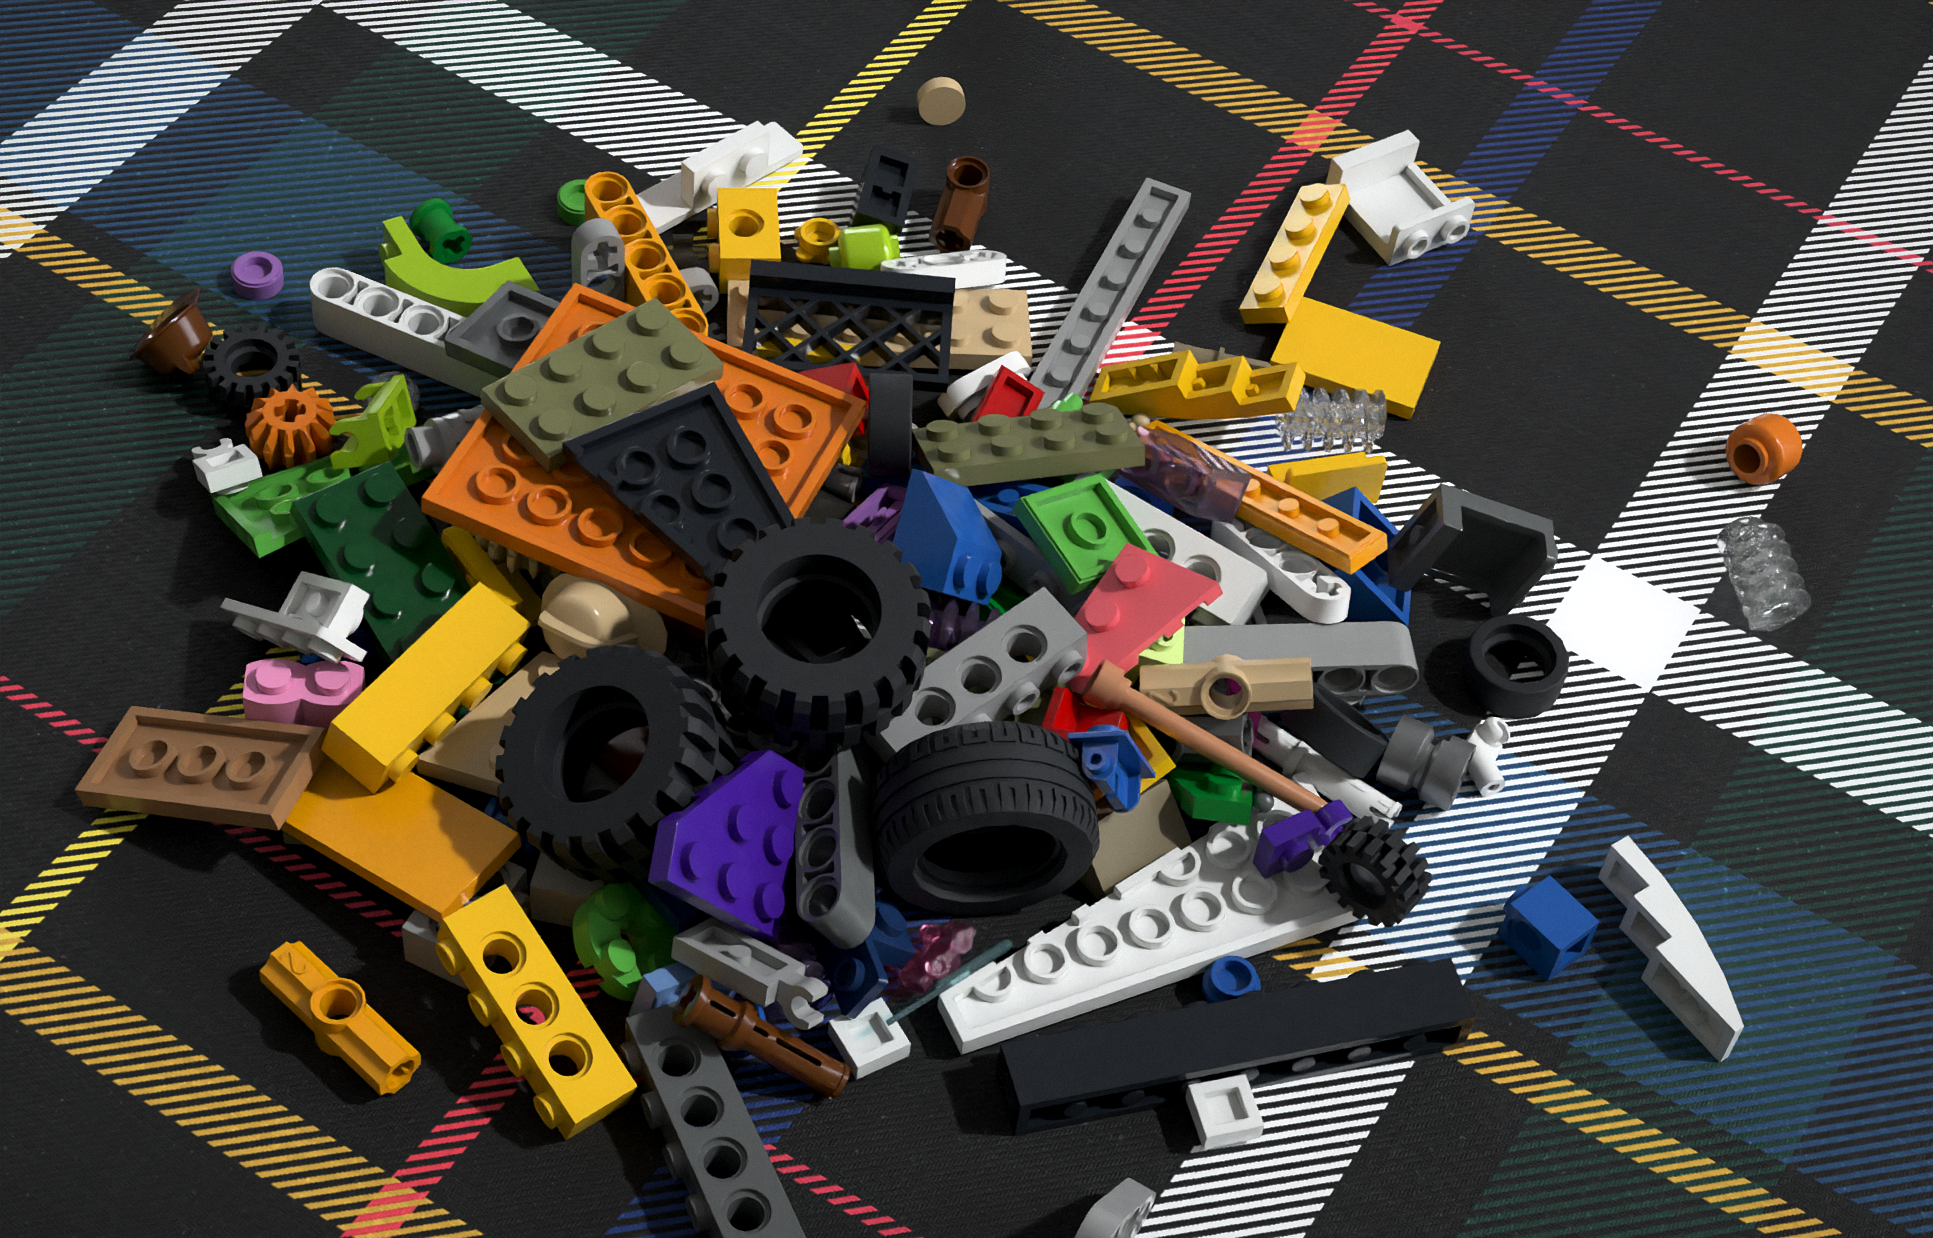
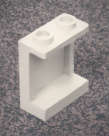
(1396, 202)

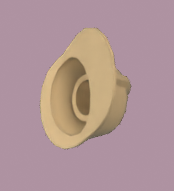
(590, 614)

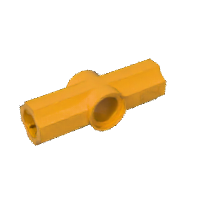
(361, 1039)

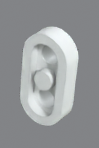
(966, 393)

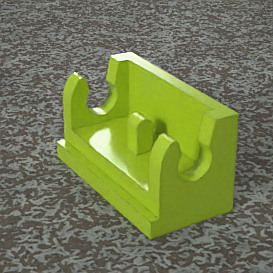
(379, 429)

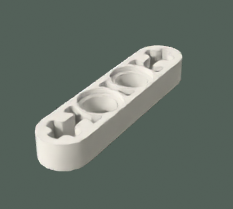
(1290, 571)

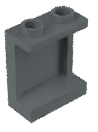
(1473, 546)

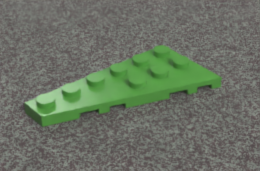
(262, 510)

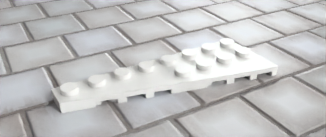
(1149, 934)

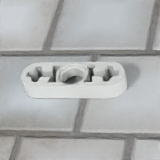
(968, 267)

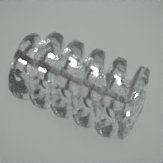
(1334, 418)
(1763, 573)

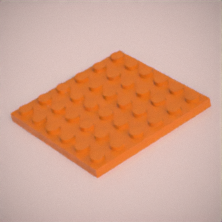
(576, 527)

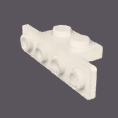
(726, 164)
(311, 620)

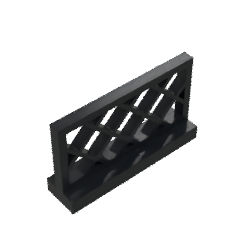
(852, 297)

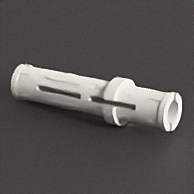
(1326, 777)

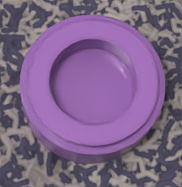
(257, 275)

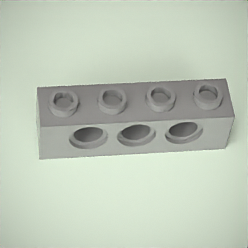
(1032, 628)

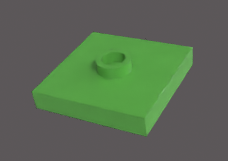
(1080, 529)

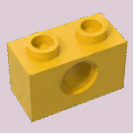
(744, 229)

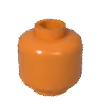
(1763, 449)

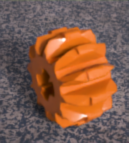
(290, 427)

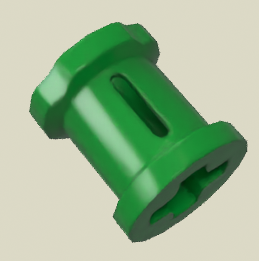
(435, 224)

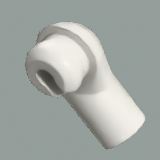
(1489, 743)

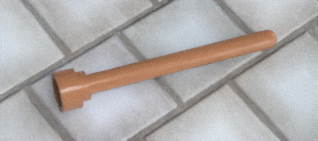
(1111, 689)

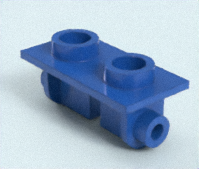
(1113, 764)

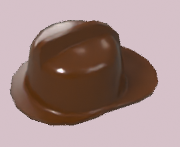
(176, 338)

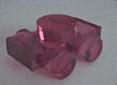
(938, 956)

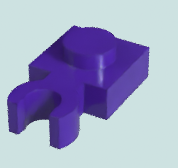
(1292, 841)

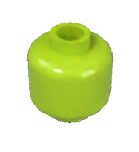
(864, 247)

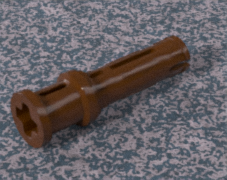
(738, 1027)

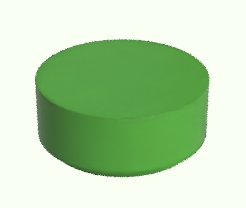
(571, 202)

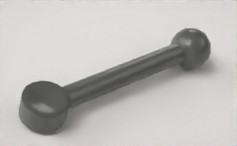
(1262, 801)

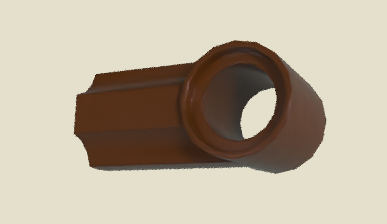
(961, 205)

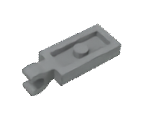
(750, 969)

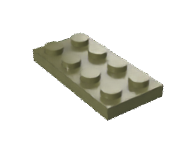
(599, 380)
(1028, 446)

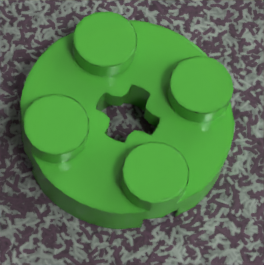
(599, 940)

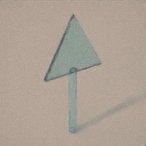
(957, 976)

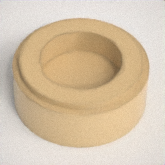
(941, 101)

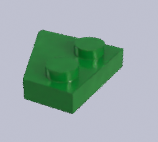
(1211, 792)

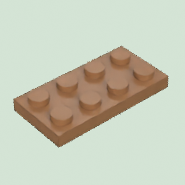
(204, 767)

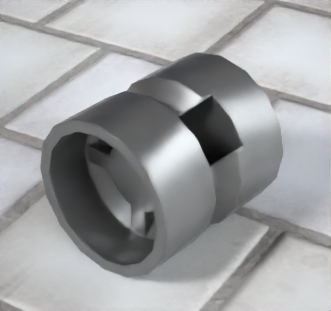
(1425, 762)

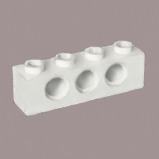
(1239, 579)

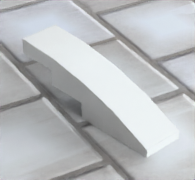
(1680, 961)

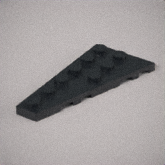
(702, 492)

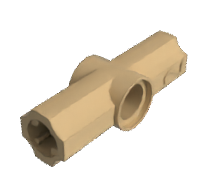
(1264, 685)

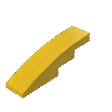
(1183, 389)

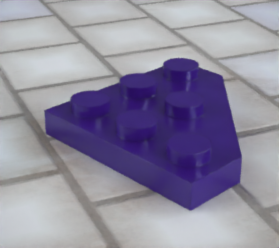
(734, 845)

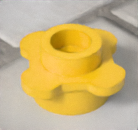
(814, 240)

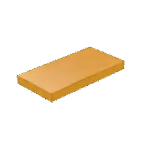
(402, 837)

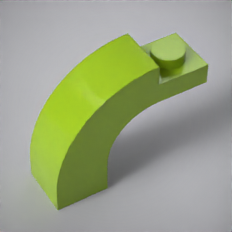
(447, 287)

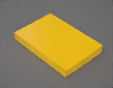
(1357, 353)

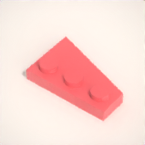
(1134, 607)

